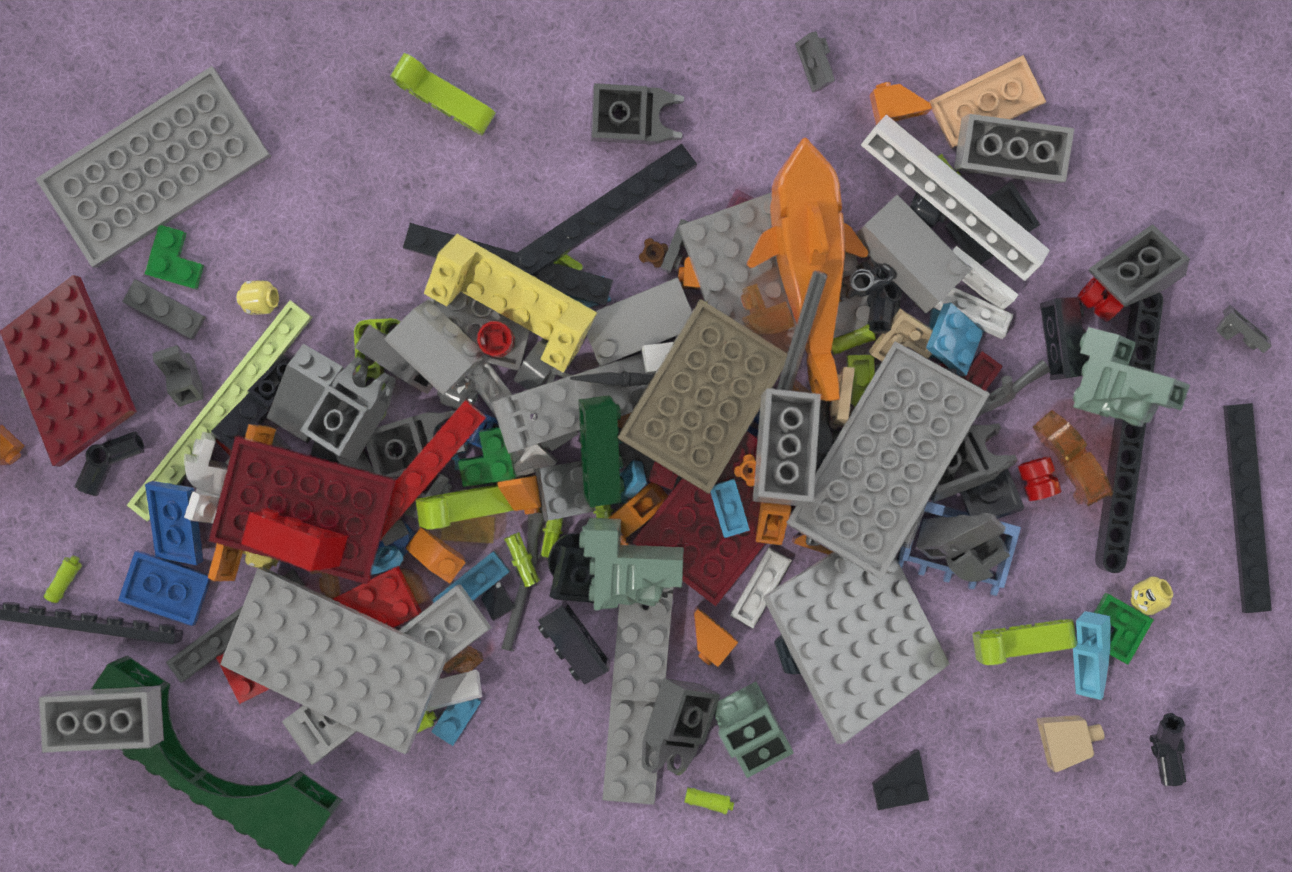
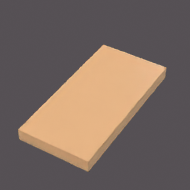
(998, 93)

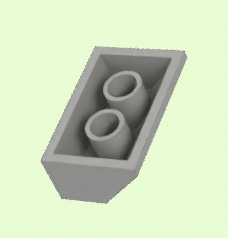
(435, 346)

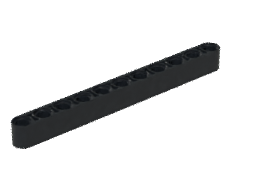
(1133, 445)

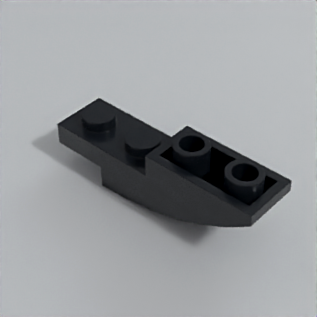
(253, 407)

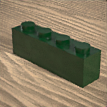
(600, 450)

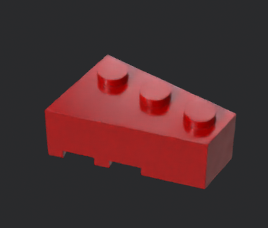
(294, 540)

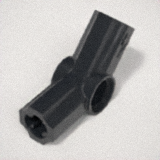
(880, 301)
(95, 471)
(1168, 750)

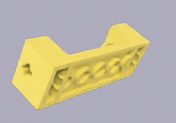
(514, 294)

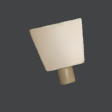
(1067, 740)

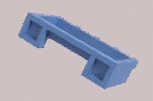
(1011, 531)

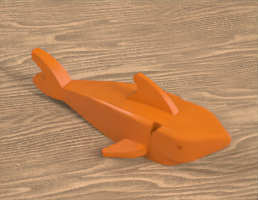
(807, 238)

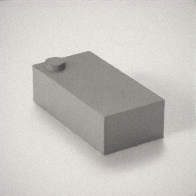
(1013, 149)
(920, 259)
(639, 321)
(787, 447)
(101, 719)

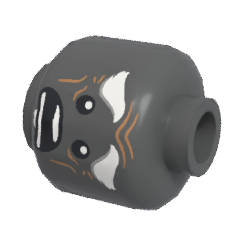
(459, 393)

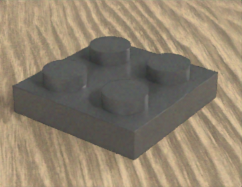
(562, 491)

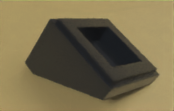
(497, 601)

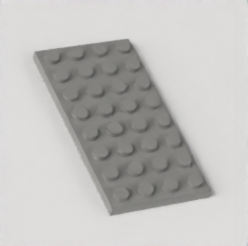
(153, 167)
(888, 459)
(334, 660)

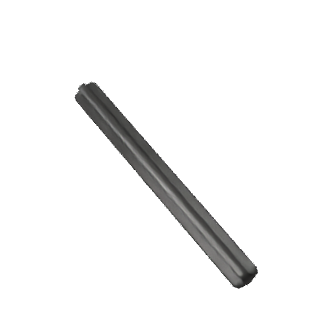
(802, 330)

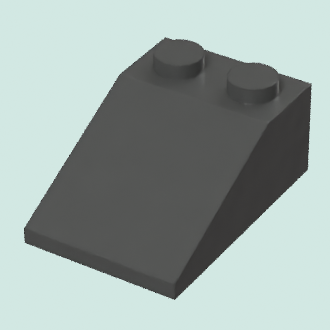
(1141, 267)
(301, 388)

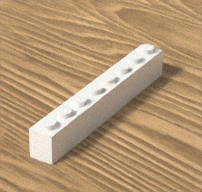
(955, 198)

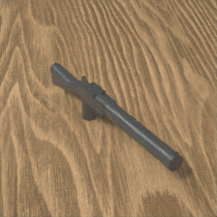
(1009, 389)
(534, 527)

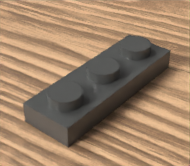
(164, 309)

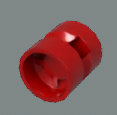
(1099, 298)
(496, 339)
(1039, 478)

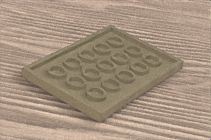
(703, 396)

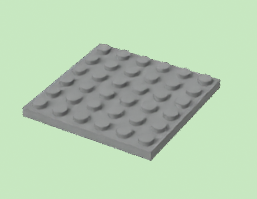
(719, 255)
(855, 640)

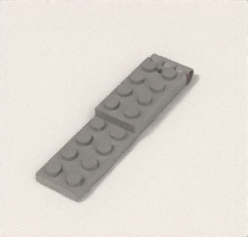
(557, 405)
(446, 625)
(637, 677)

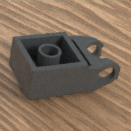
(641, 112)
(349, 411)
(412, 434)
(972, 463)
(678, 724)

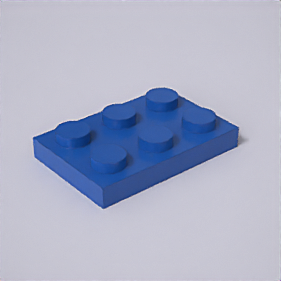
(172, 533)
(165, 588)

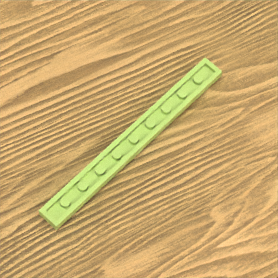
(258, 360)

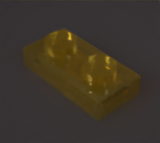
(471, 530)

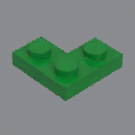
(166, 261)
(494, 464)
(1129, 627)

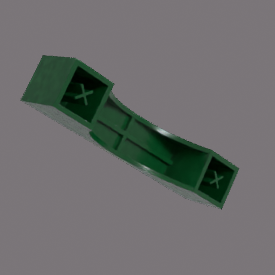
(277, 815)

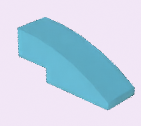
(1092, 654)

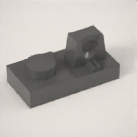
(813, 56)
(672, 257)
(1235, 323)

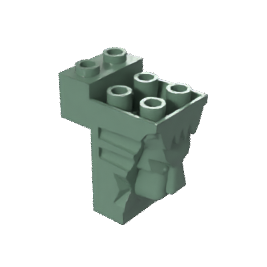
(1120, 390)
(627, 571)
(751, 730)

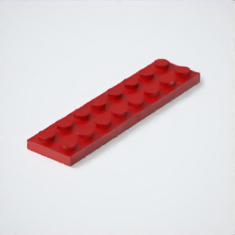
(383, 599)

